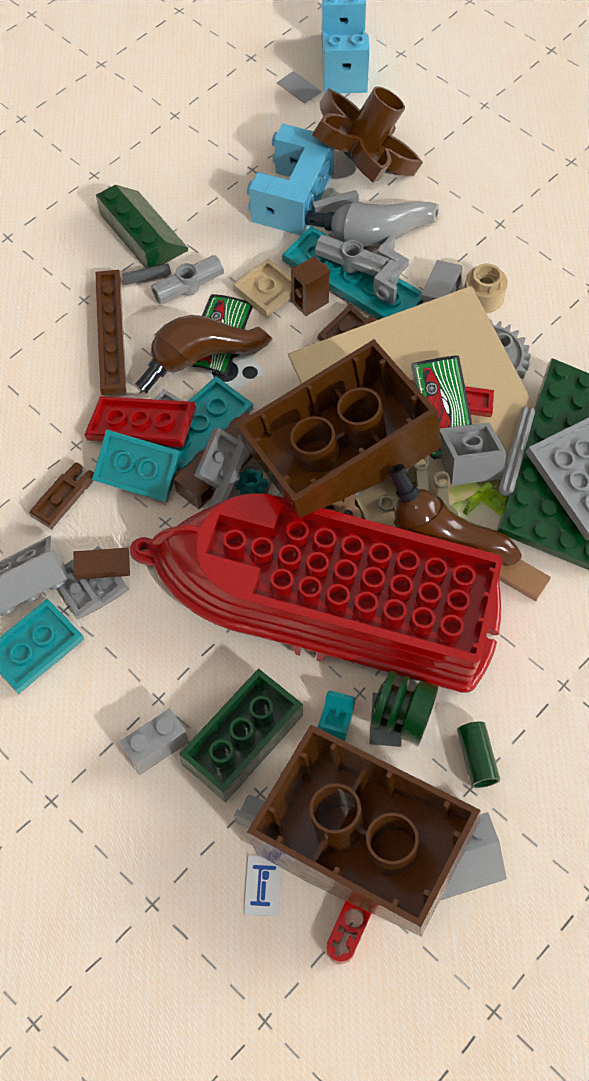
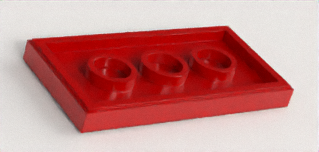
(145, 419)

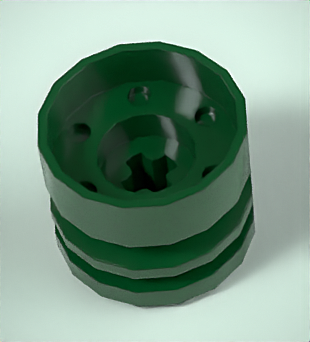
(404, 707)

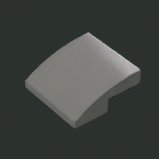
(90, 594)

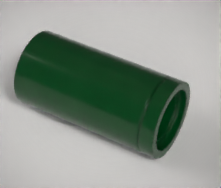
(478, 754)

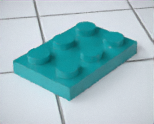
(137, 466)
(36, 645)

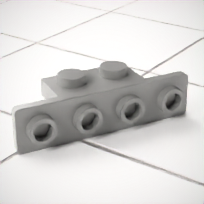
(222, 464)

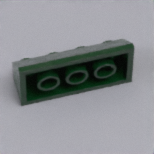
(139, 226)

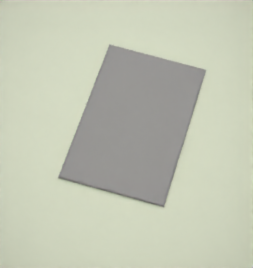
(299, 87)

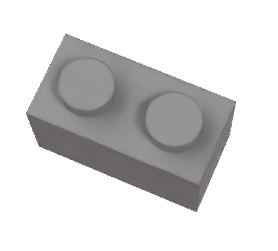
(154, 741)

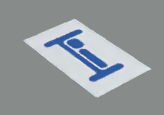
(262, 887)

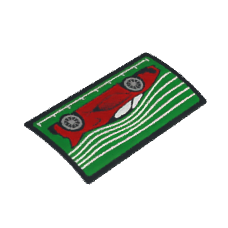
(231, 312)
(444, 387)

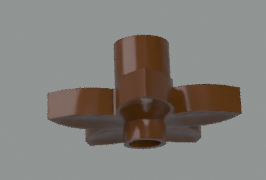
(367, 133)

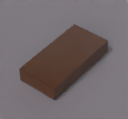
(101, 563)

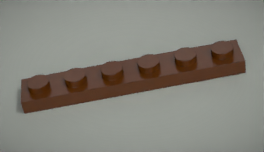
(110, 333)

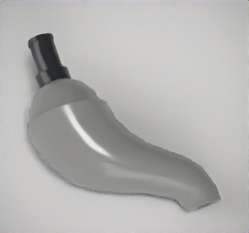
(374, 222)

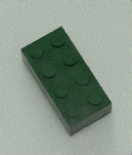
(241, 734)

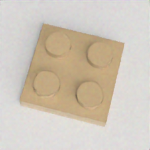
(265, 287)

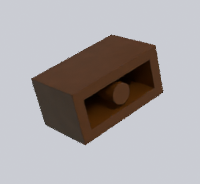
(310, 285)

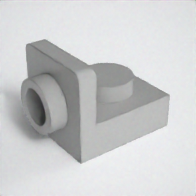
(386, 281)

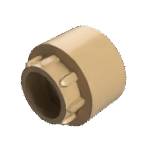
(489, 285)

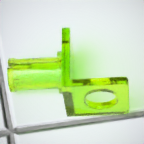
(489, 496)

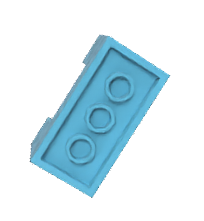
(345, 46)
(285, 202)

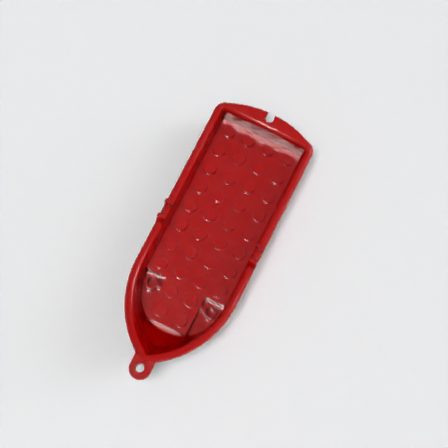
(335, 587)

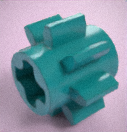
(251, 482)

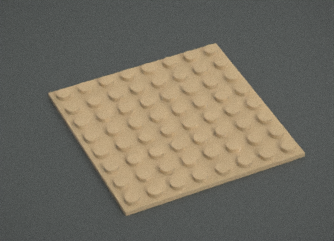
(425, 332)

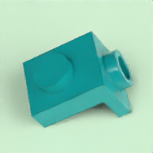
(337, 714)

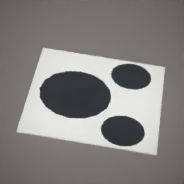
(242, 371)

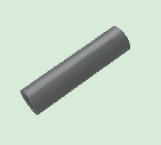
(146, 274)

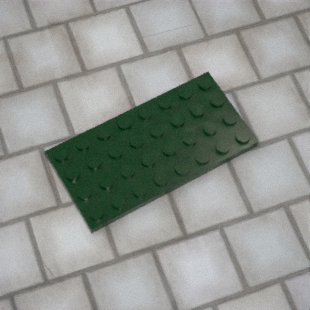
(532, 510)

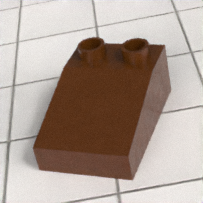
(342, 430)
(363, 830)

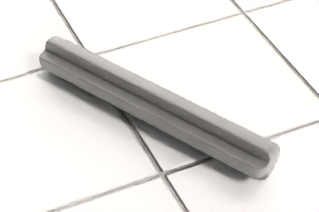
(516, 451)

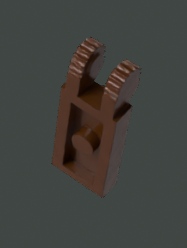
(61, 496)

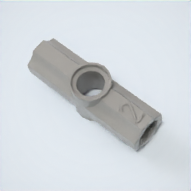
(350, 255)
(187, 279)

